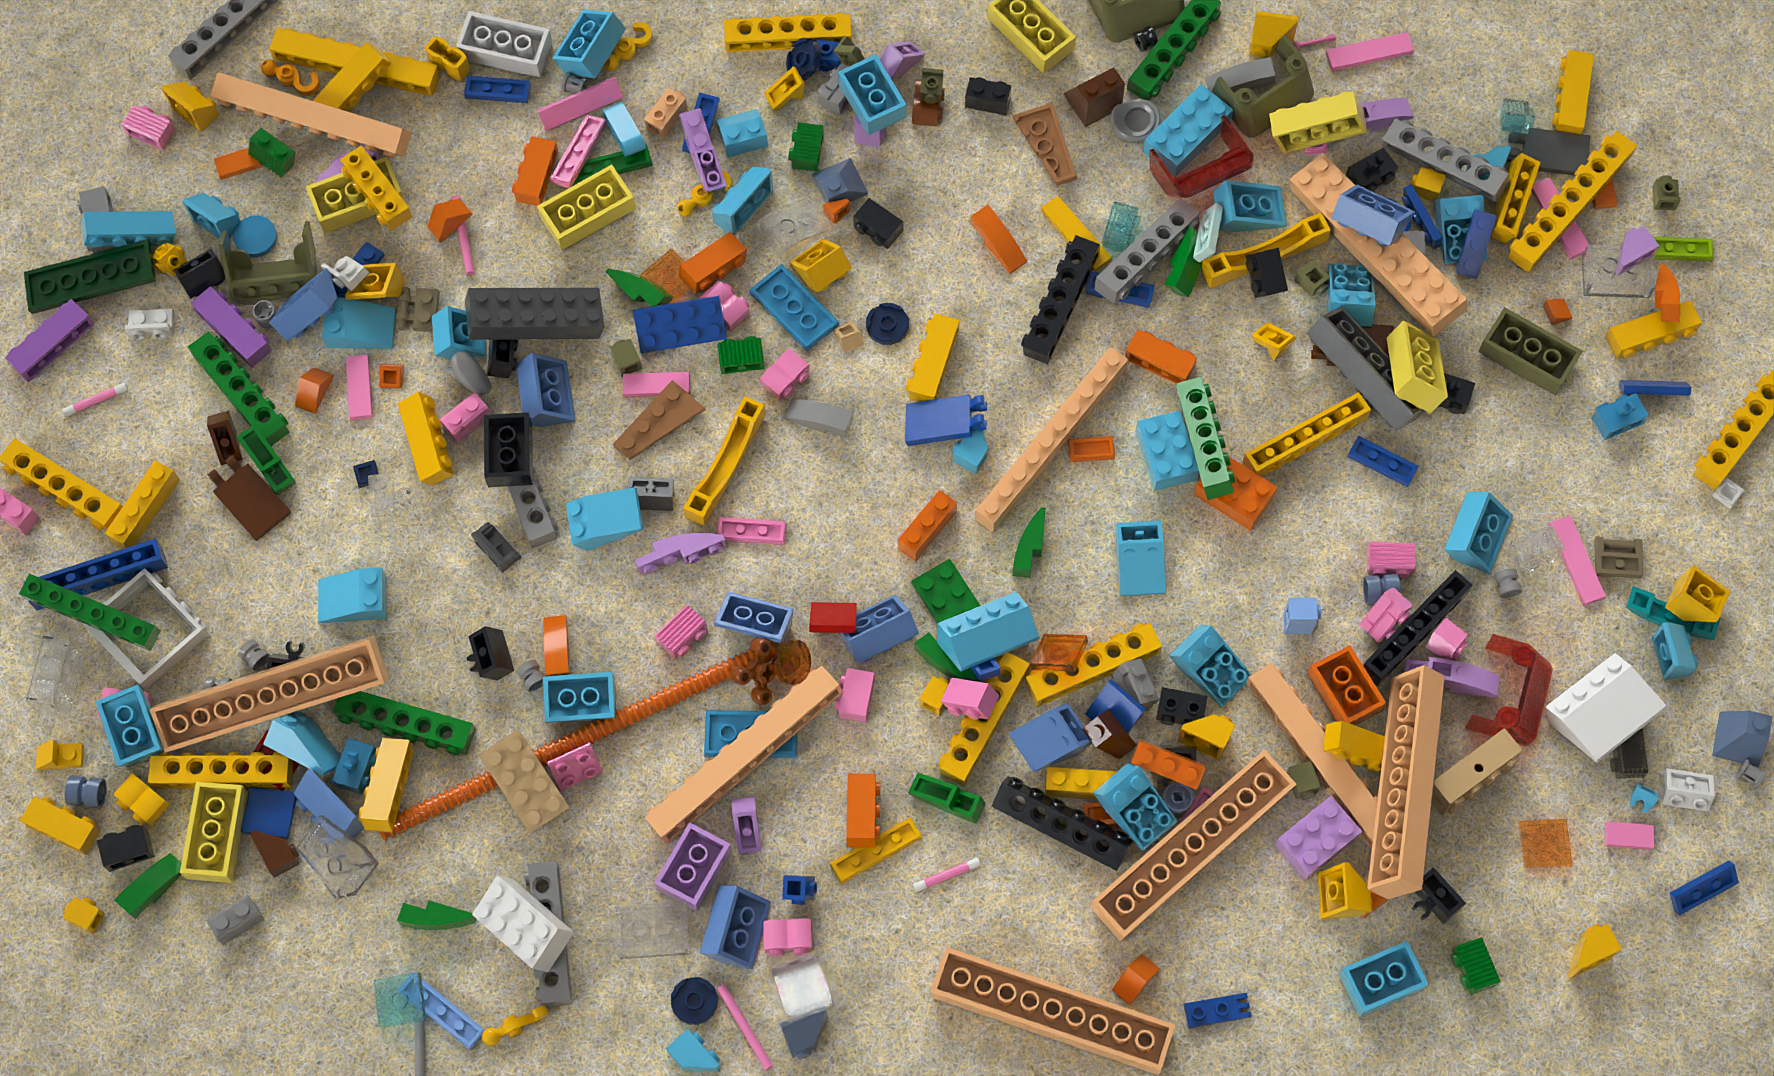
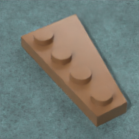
(1046, 138)
(662, 416)

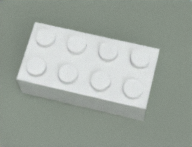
(505, 44)
(522, 923)

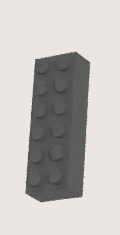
(534, 313)
(1363, 364)

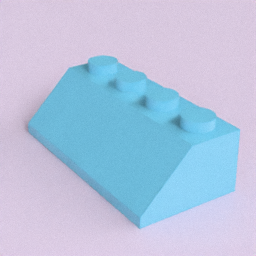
(987, 631)

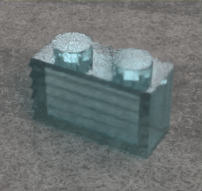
(1516, 116)
(1120, 227)

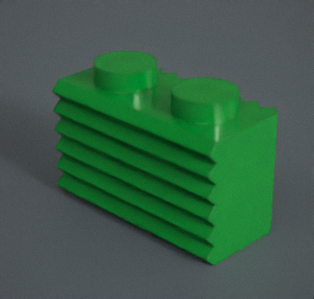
(807, 146)
(271, 152)
(740, 355)
(1475, 965)

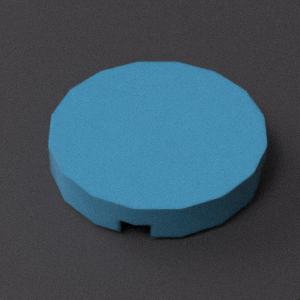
(255, 235)

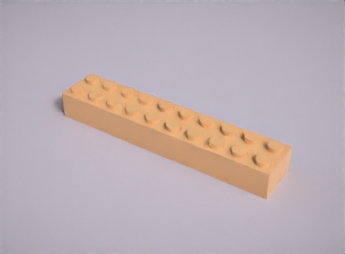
(1397, 267)
(269, 694)
(1406, 783)
(1192, 845)
(1052, 1011)

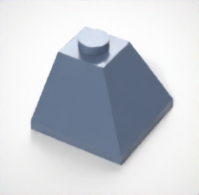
(840, 182)
(1742, 736)
(804, 1033)

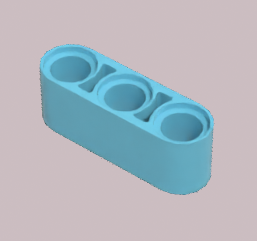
(624, 129)

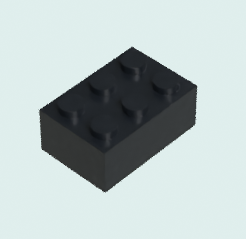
(508, 450)

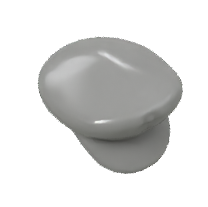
(1135, 120)
(469, 373)

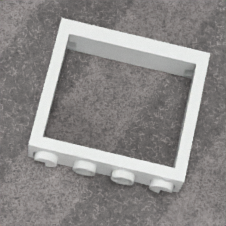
(124, 596)

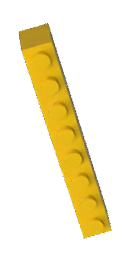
(332, 56)

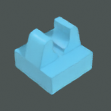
(1646, 794)

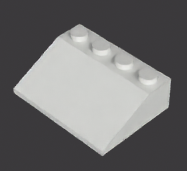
(1604, 708)

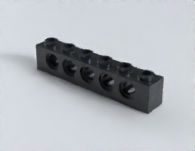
(1042, 349)
(1417, 627)
(1048, 823)

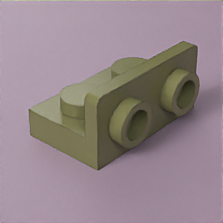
(848, 52)

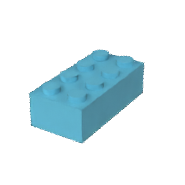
(1188, 129)

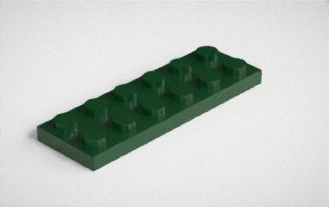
(89, 276)

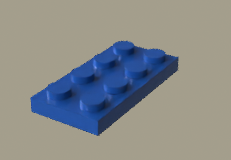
(680, 324)

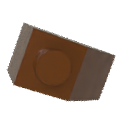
(224, 436)
(1109, 735)
(276, 852)

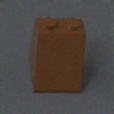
(1097, 96)

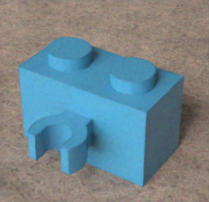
(1620, 415)
(355, 766)

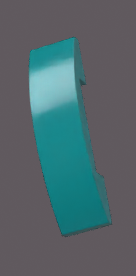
(1653, 610)

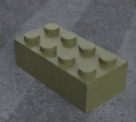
(1530, 351)

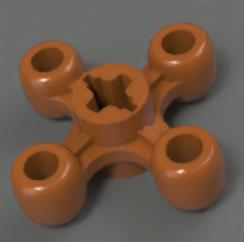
(757, 669)

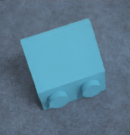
(742, 132)
(211, 214)
(451, 334)
(1674, 651)

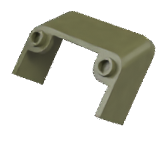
(1126, 17)
(1252, 112)
(270, 279)

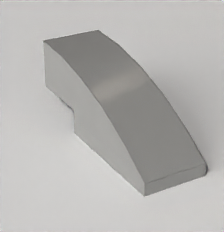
(1245, 75)
(820, 416)

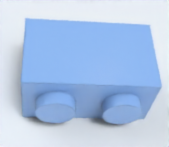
(1301, 615)

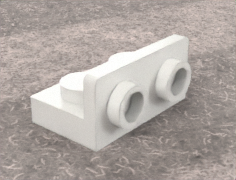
(347, 273)
(150, 323)
(1688, 790)

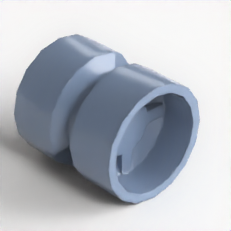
(1375, 587)
(84, 791)
(1177, 798)

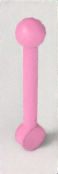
(1329, 38)

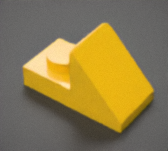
(785, 89)
(1274, 339)
(59, 756)

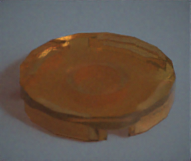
(792, 662)

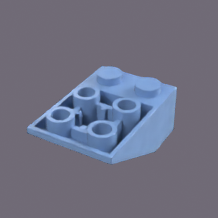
(1051, 738)

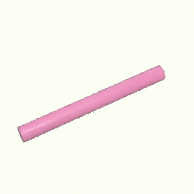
(466, 252)
(745, 1027)

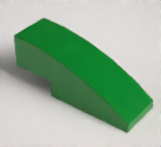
(1185, 267)
(640, 288)
(266, 459)
(1029, 545)
(936, 657)
(947, 797)
(150, 885)
(434, 917)

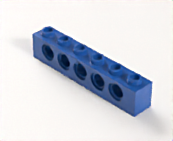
(109, 569)

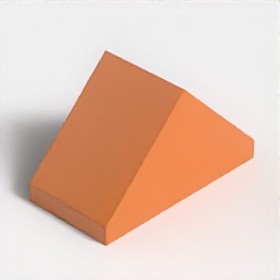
(447, 218)
(312, 389)
(1135, 978)

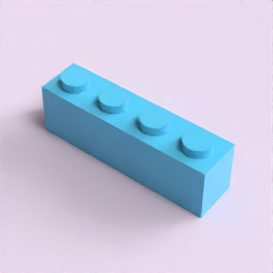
(127, 228)

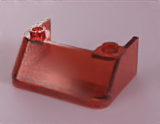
(1227, 166)
(1524, 721)

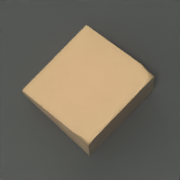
(849, 336)

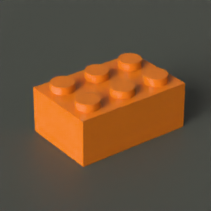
(1250, 496)
(1346, 687)

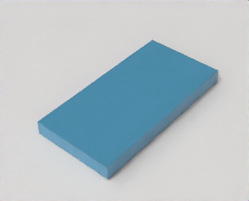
(794, 307)
(724, 726)

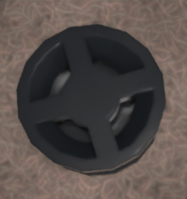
(1145, 38)

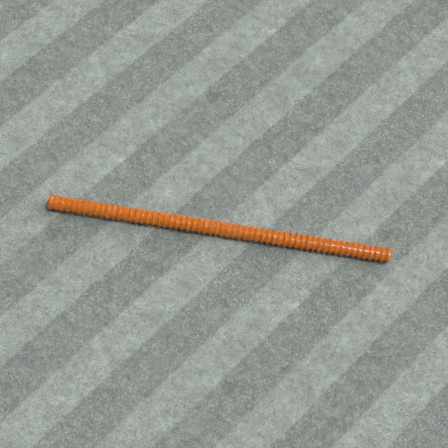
(576, 739)

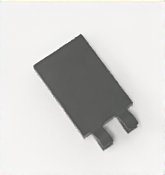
(1555, 150)

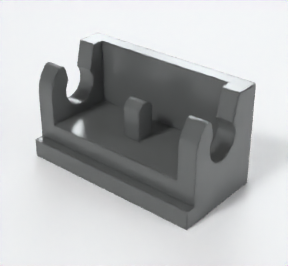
(654, 492)
(495, 547)

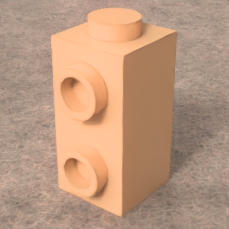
(665, 113)

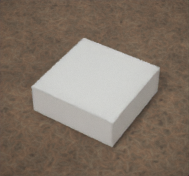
(1728, 493)

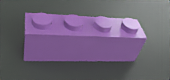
(231, 326)
(49, 340)

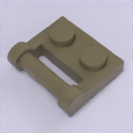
(1618, 564)

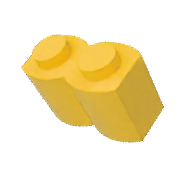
(447, 58)
(141, 800)

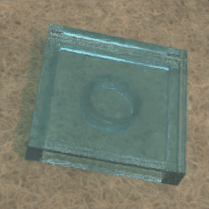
(400, 1000)

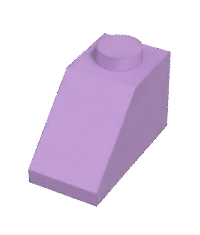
(900, 58)
(1635, 249)
(746, 825)

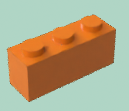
(535, 171)
(713, 263)
(1160, 357)
(927, 525)
(1168, 764)
(862, 810)

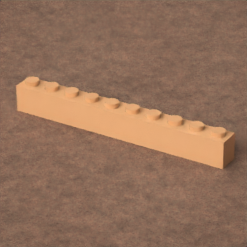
(311, 114)
(1051, 439)
(1308, 739)
(743, 754)

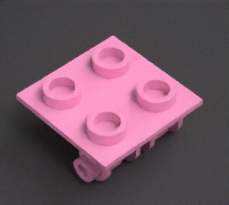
(575, 767)

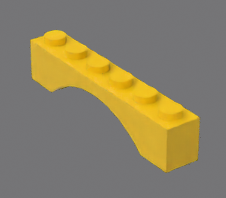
(1299, 238)
(714, 483)

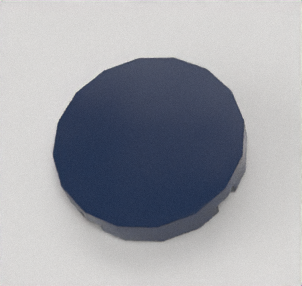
(805, 57)
(887, 330)
(694, 1008)

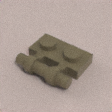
(425, 304)

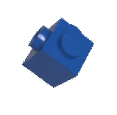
(829, 59)
(799, 888)

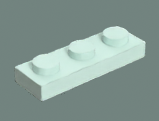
(1208, 232)

